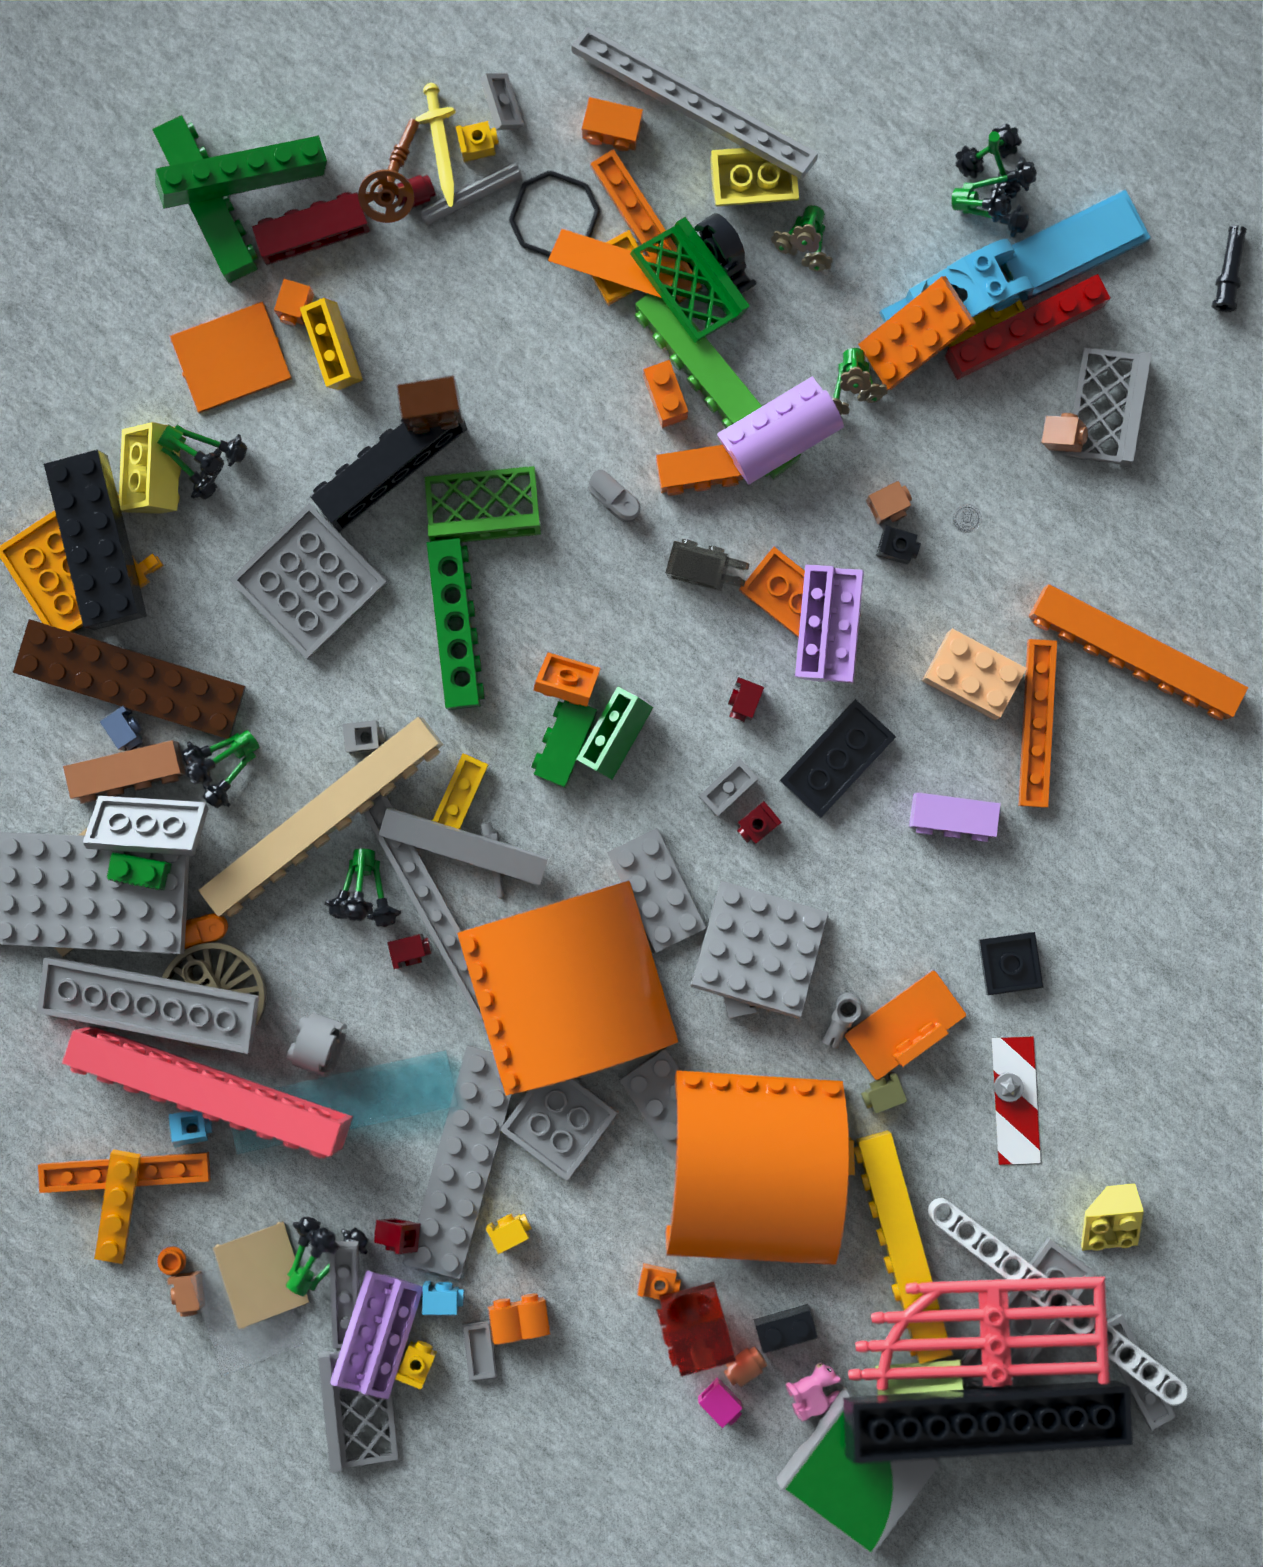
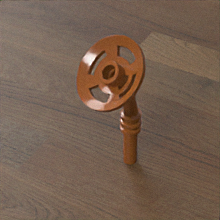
(387, 187)

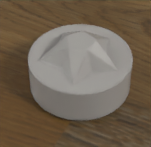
(1008, 1087)

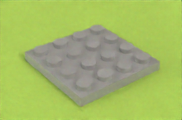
(308, 581)
(759, 949)

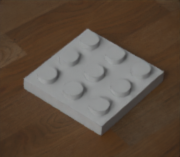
(559, 1124)

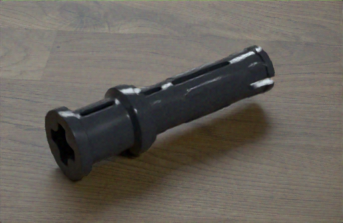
(1229, 281)

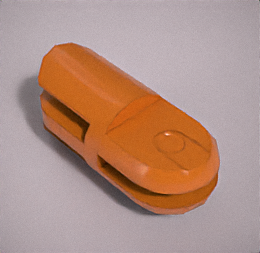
(205, 929)

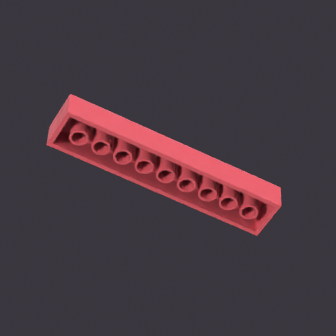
(208, 1091)

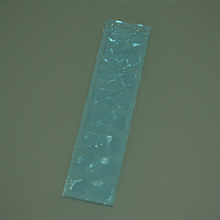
(372, 1094)

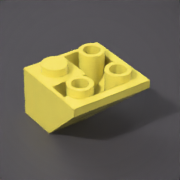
(1113, 1219)

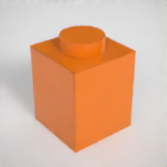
(290, 299)

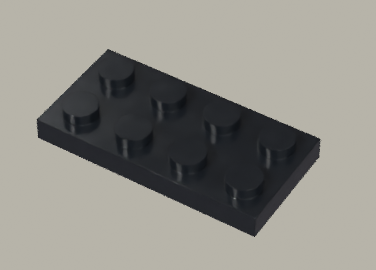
(837, 758)

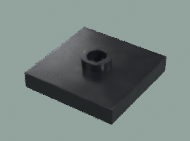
(1010, 963)

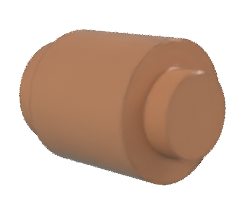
(747, 1366)

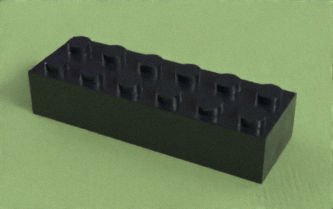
(379, 471)
(95, 540)

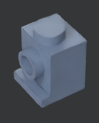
(122, 729)

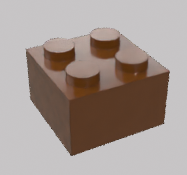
(430, 404)

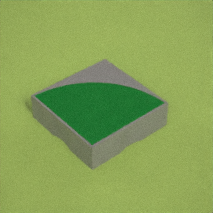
(852, 1498)

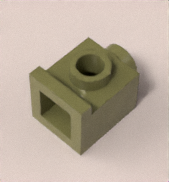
(884, 1094)

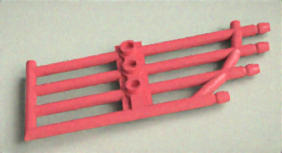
(994, 1332)

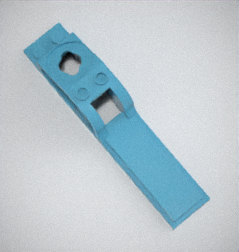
(1041, 259)

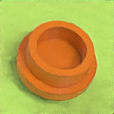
(171, 1260)

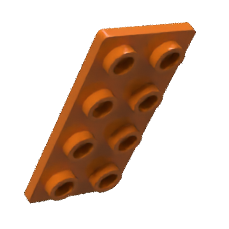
(905, 1025)

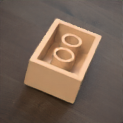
(974, 674)

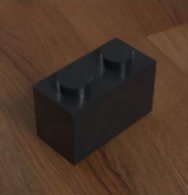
(785, 1328)

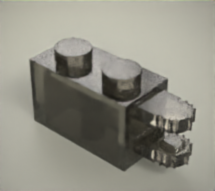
(703, 565)

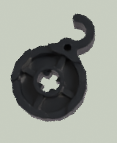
(727, 249)

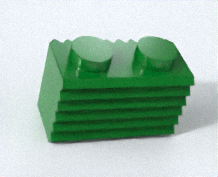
(138, 871)

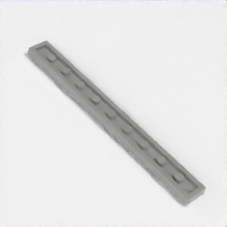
(695, 103)
(427, 901)

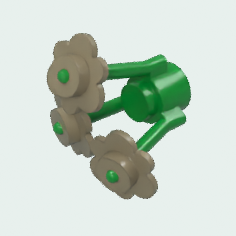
(804, 236)
(856, 377)

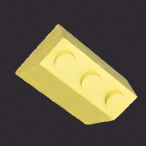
(747, 178)
(146, 473)

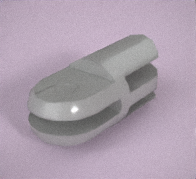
(614, 496)

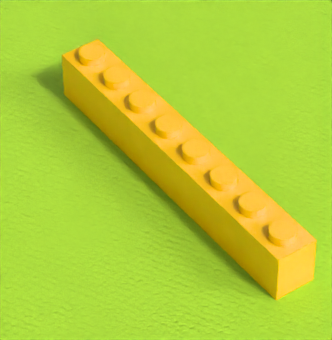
(898, 1232)

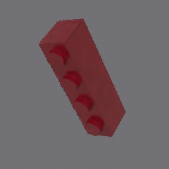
(310, 228)

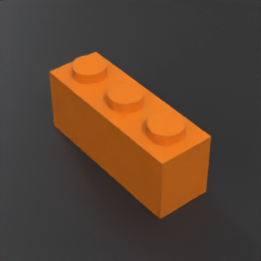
(696, 470)

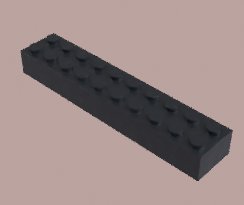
(986, 1421)

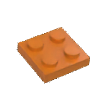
(566, 679)

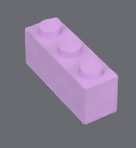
(954, 816)

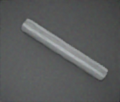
(471, 194)

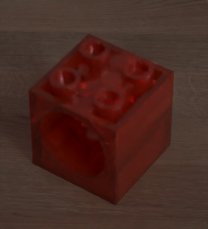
(695, 1329)

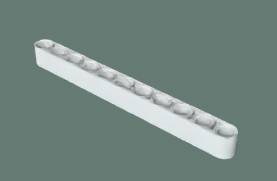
(1002, 1253)

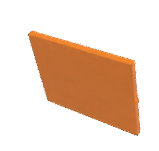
(230, 357)

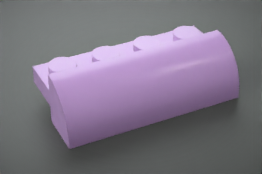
(781, 430)
(829, 624)
(377, 1335)

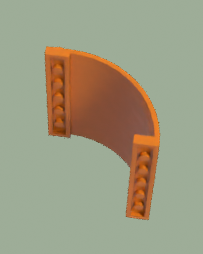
(568, 988)
(759, 1168)

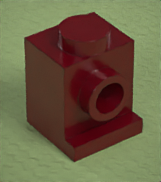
(744, 700)
(766, 815)
(409, 950)
(397, 1235)

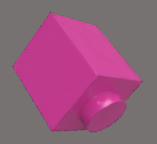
(720, 1403)

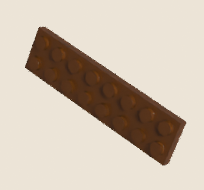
(129, 679)

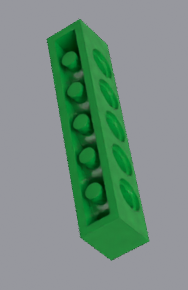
(439, 555)

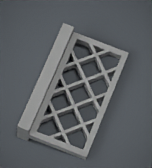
(1133, 404)
(334, 1418)

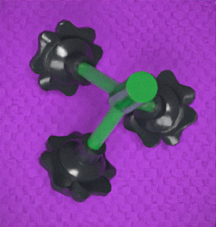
(1001, 143)

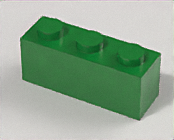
(614, 733)
(563, 742)

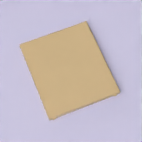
(256, 1274)

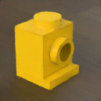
(478, 149)
(509, 1232)
(413, 1376)

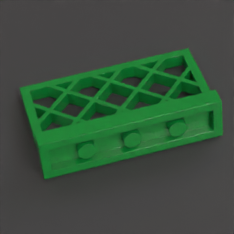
(705, 271)

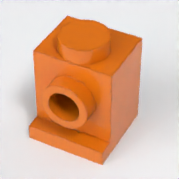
(653, 1273)

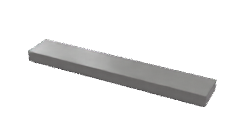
(463, 846)

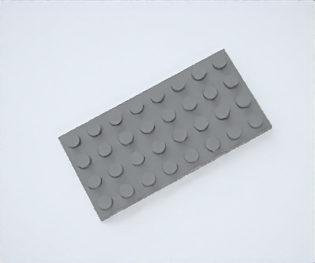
(62, 898)

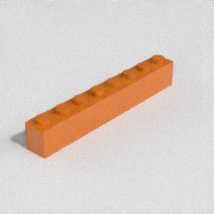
(1137, 652)

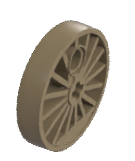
(215, 979)

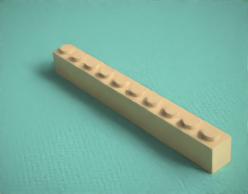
(321, 817)

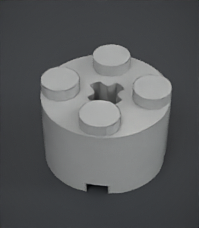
(317, 1044)

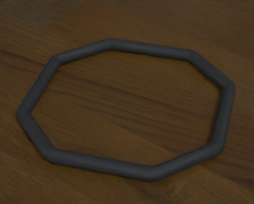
(537, 178)

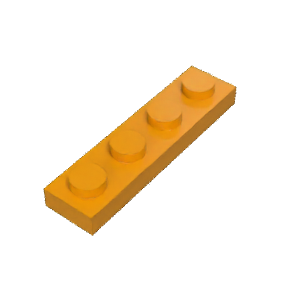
(117, 1206)

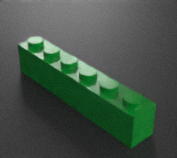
(240, 172)
(212, 215)

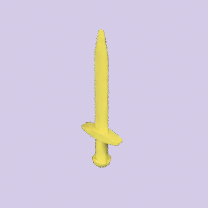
(435, 118)

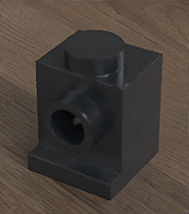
(888, 549)

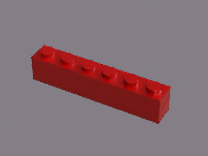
(1027, 326)

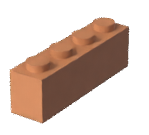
(124, 770)

